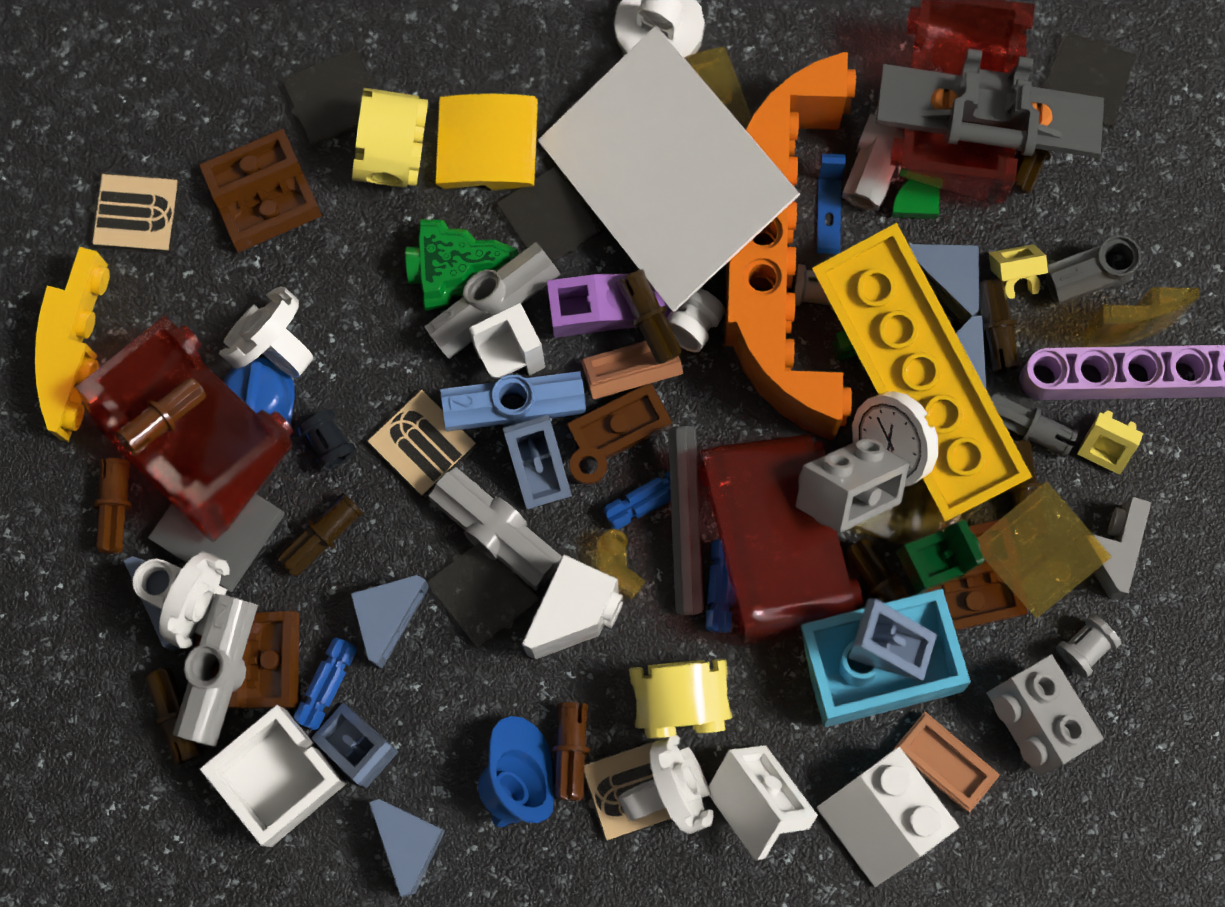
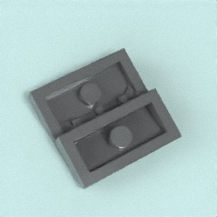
(236, 546)

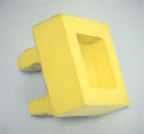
(1019, 263)
(1110, 442)

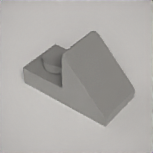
(1128, 528)

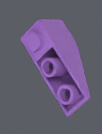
(590, 304)

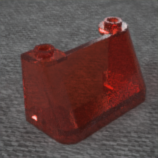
(941, 38)
(218, 447)
(777, 556)

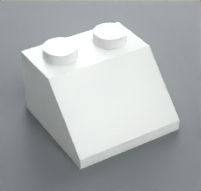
(573, 609)
(887, 817)

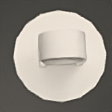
(677, 19)
(266, 333)
(187, 597)
(675, 786)

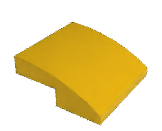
(486, 141)

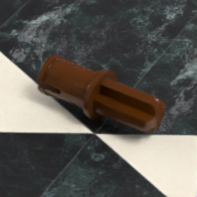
(160, 416)
(112, 504)
(570, 750)

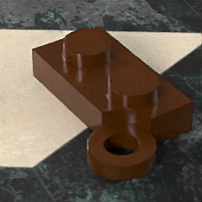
(616, 429)

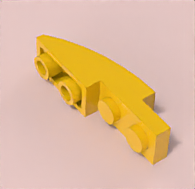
(59, 352)

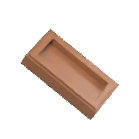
(626, 370)
(947, 762)

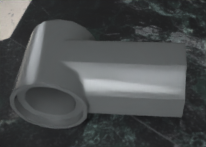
(1090, 272)

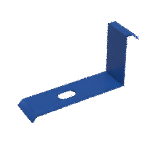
(830, 202)

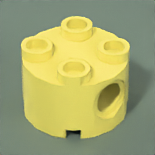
(387, 138)
(681, 696)

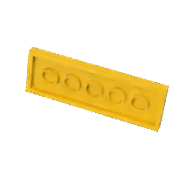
(915, 352)

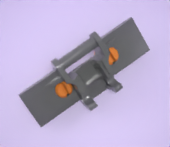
(1038, 115)

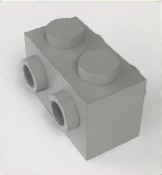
(852, 484)
(1044, 716)

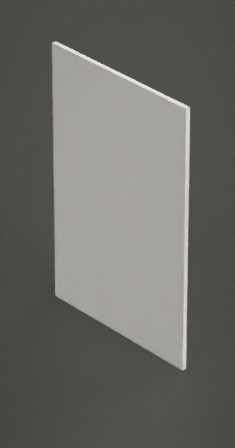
(667, 168)

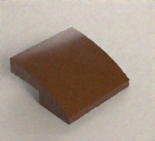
(260, 190)
(980, 595)
(270, 663)

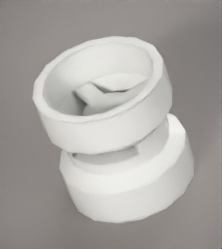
(695, 319)

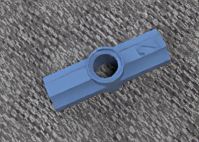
(481, 403)

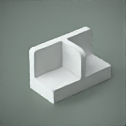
(508, 343)
(758, 799)

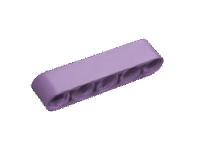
(1116, 380)

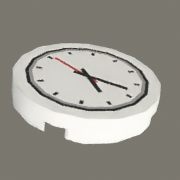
(901, 428)

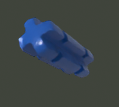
(638, 502)
(719, 593)
(325, 683)

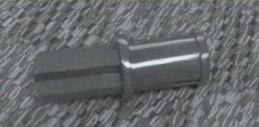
(1033, 426)

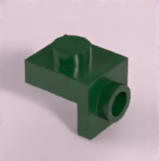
(941, 557)

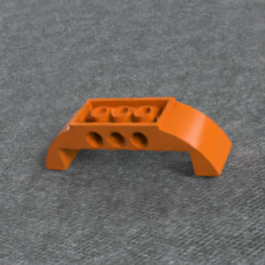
(760, 320)

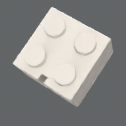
(272, 776)

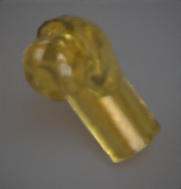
(613, 562)

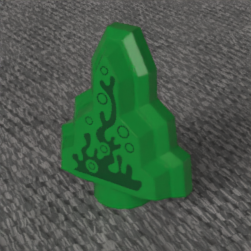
(449, 259)

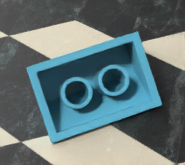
(856, 690)

